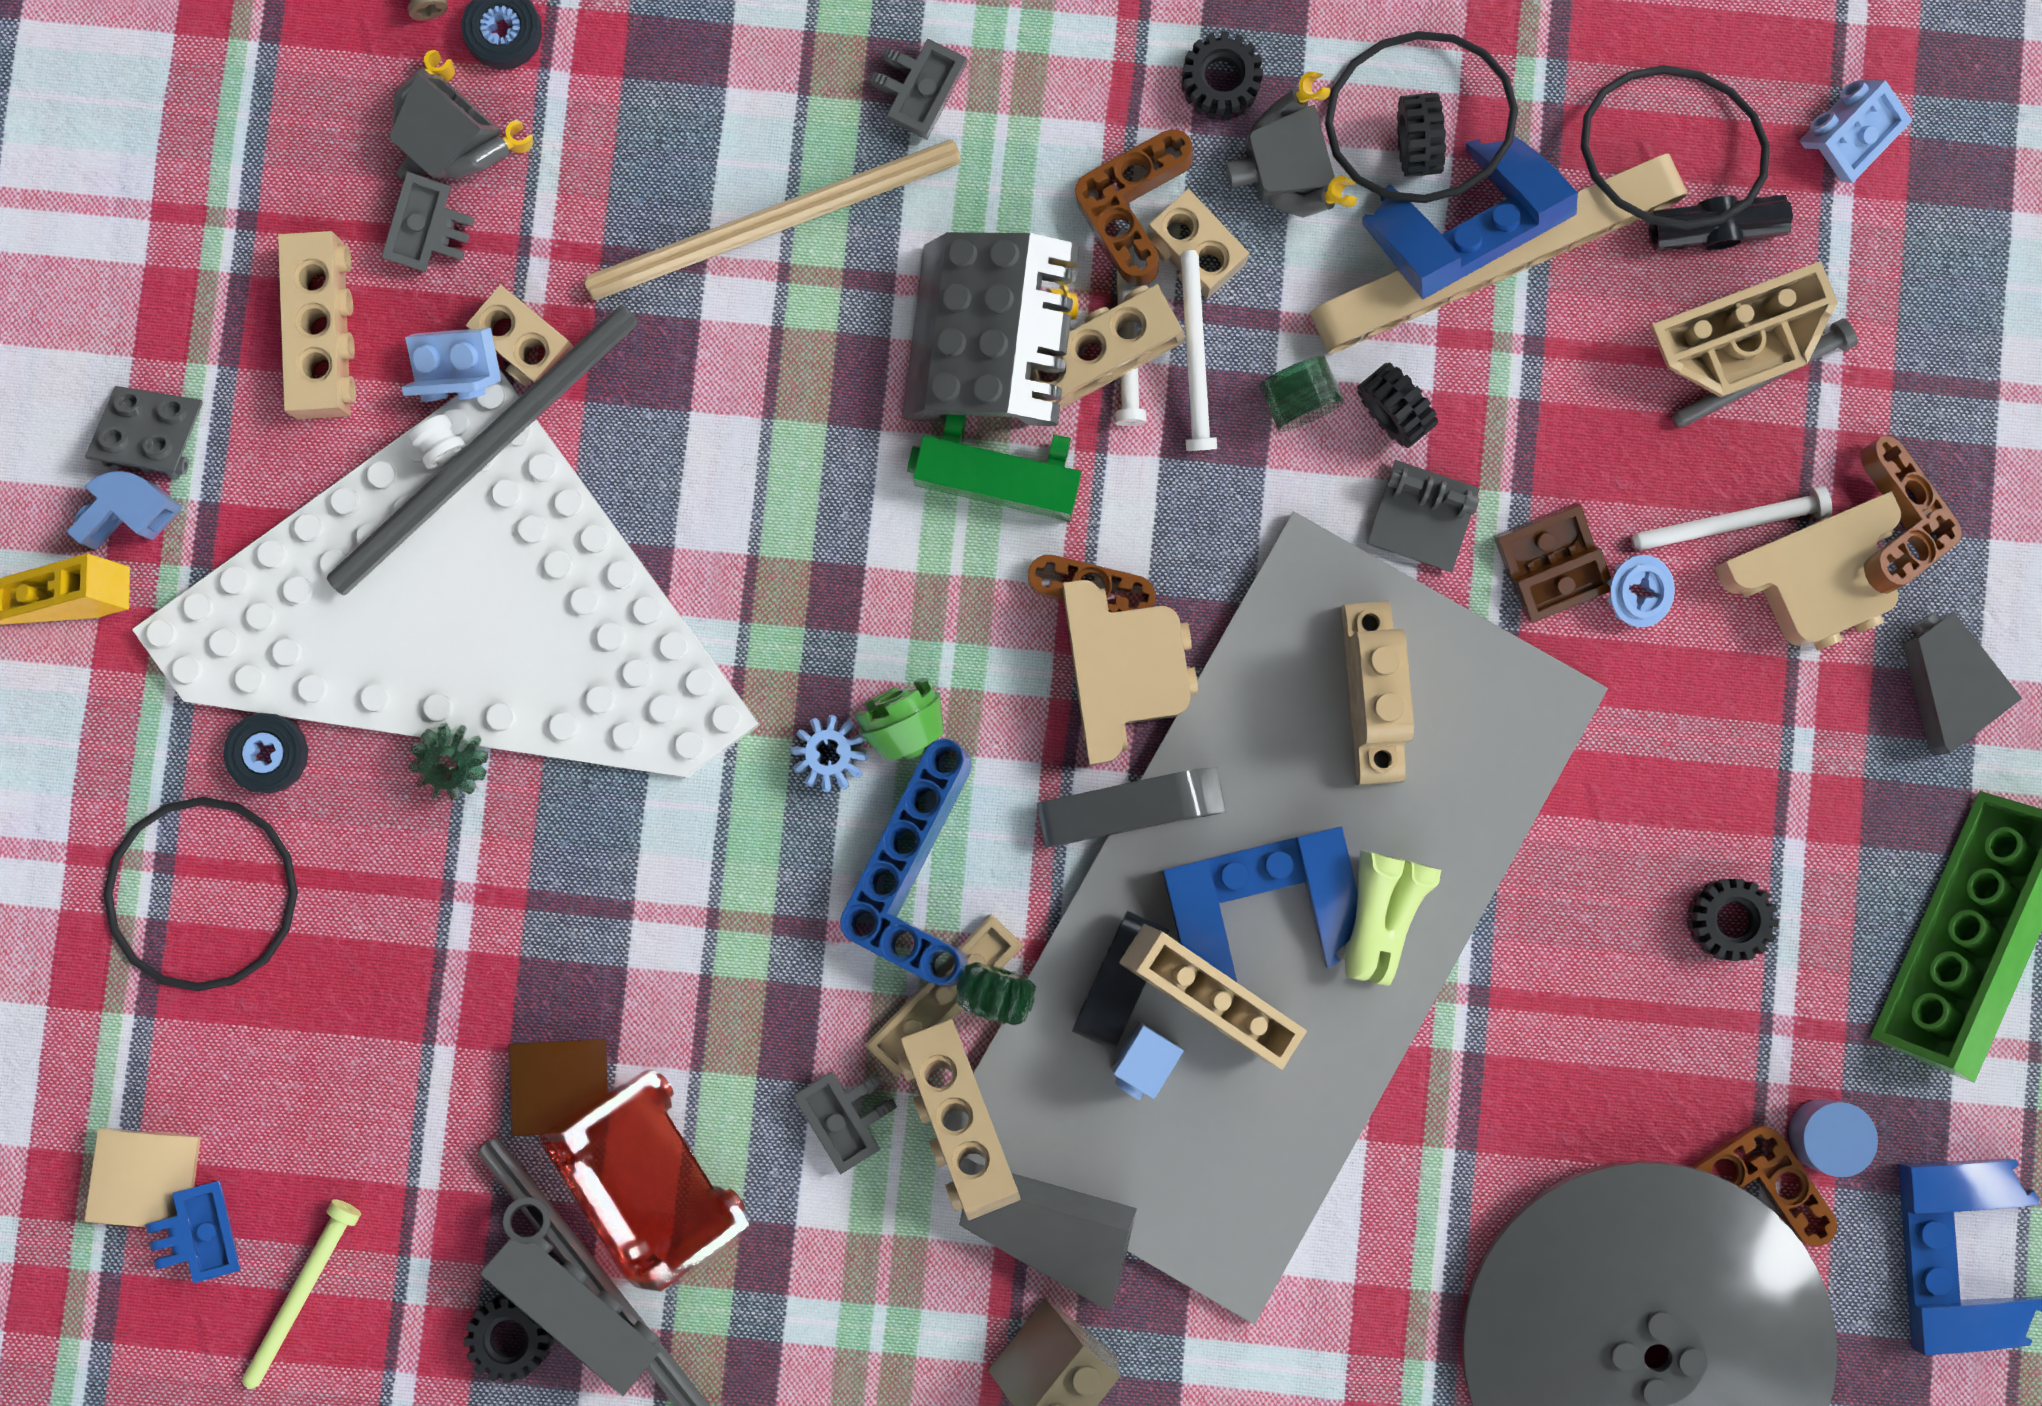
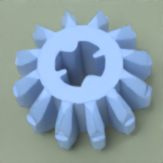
(814, 757)

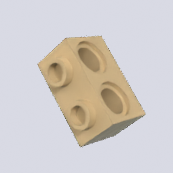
(1206, 238)
(525, 333)

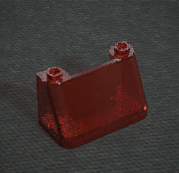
(642, 1183)

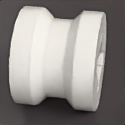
(436, 441)

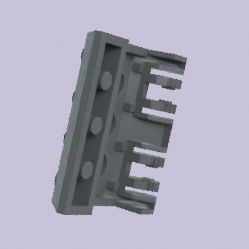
(986, 324)

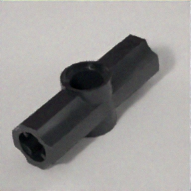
(1762, 219)

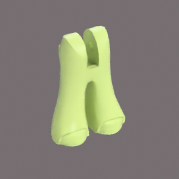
(1386, 906)

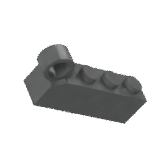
(566, 1308)

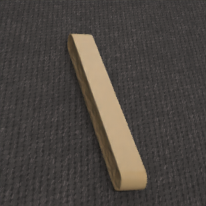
(1394, 301)

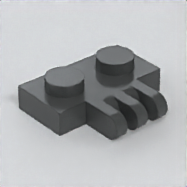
(424, 224)

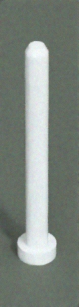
(1195, 354)
(1130, 413)
(1817, 503)

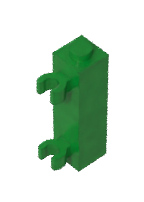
(996, 476)

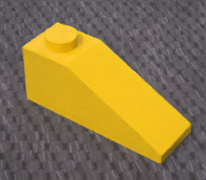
(65, 591)

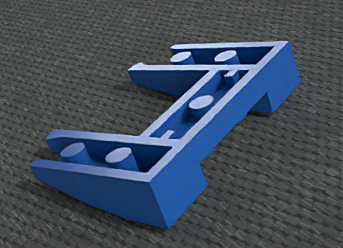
(1431, 261)
(1312, 859)
(1936, 1313)

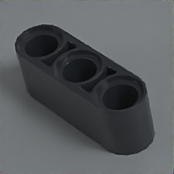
(1114, 989)

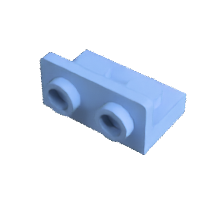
(1857, 127)
(452, 364)

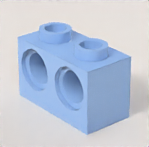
(1145, 1062)

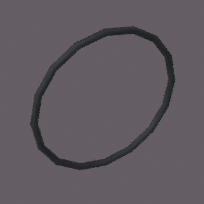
(1410, 197)
(1662, 221)
(111, 878)

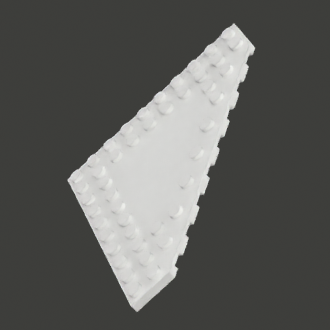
(492, 616)

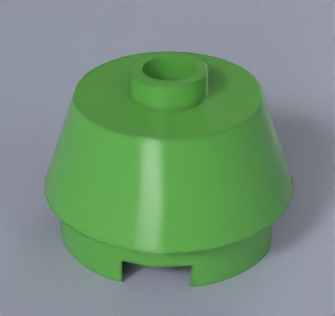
(902, 721)

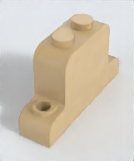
(1819, 576)
(1124, 667)
(1377, 692)

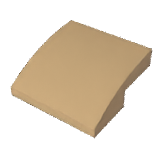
(138, 1174)

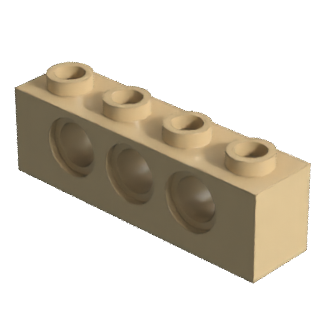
(299, 261)
(1118, 355)
(1213, 996)
(994, 1184)

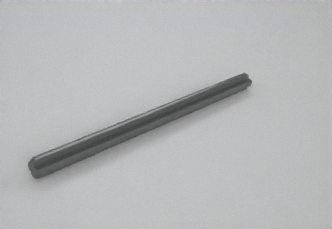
(482, 450)
(569, 1247)

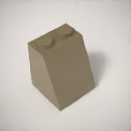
(1054, 1362)

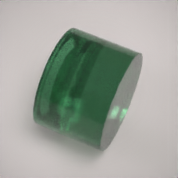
(1301, 393)

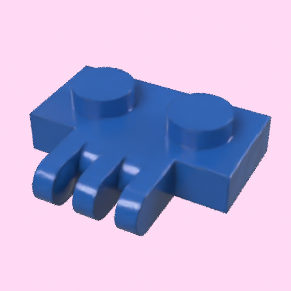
(198, 1233)

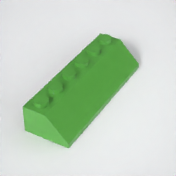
(1970, 942)

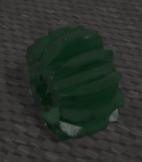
(468, 766)
(995, 993)

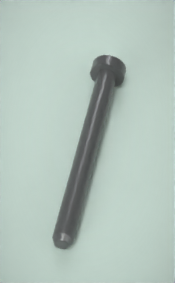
(1841, 336)

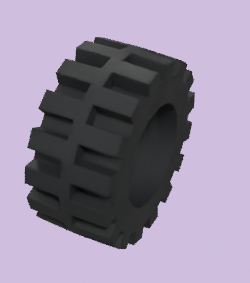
(1421, 134)

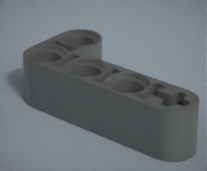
(1131, 806)

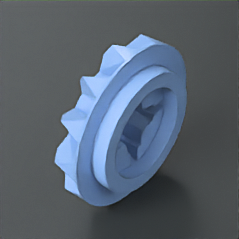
(1654, 578)

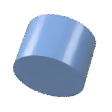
(1833, 1137)

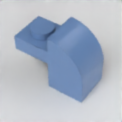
(122, 499)

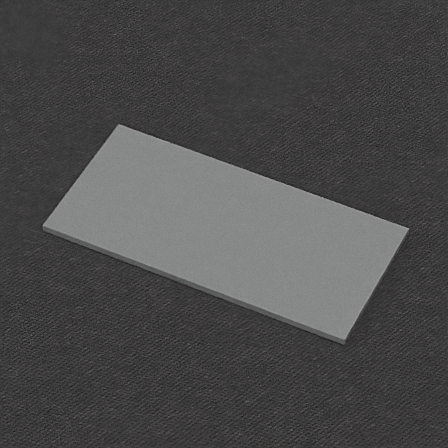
(1232, 1146)

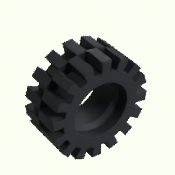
(1229, 51)
(1397, 405)
(1760, 919)
(489, 1357)

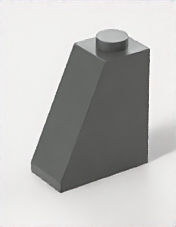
(1954, 682)

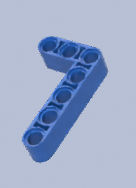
(907, 868)

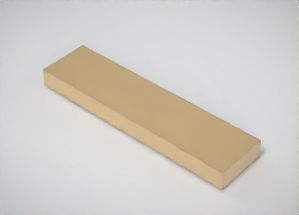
(937, 1003)

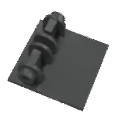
(145, 431)
(1423, 516)

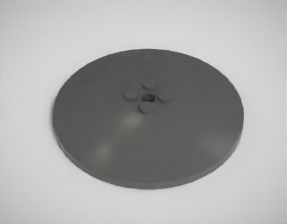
(1639, 1262)

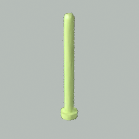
(341, 1216)

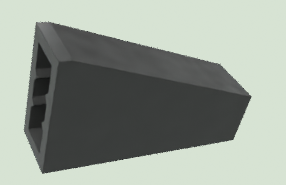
(1062, 1235)

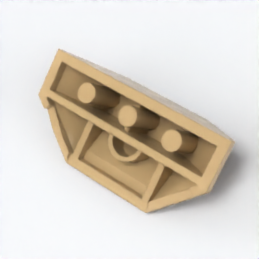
(1749, 332)

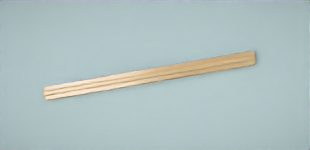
(772, 219)

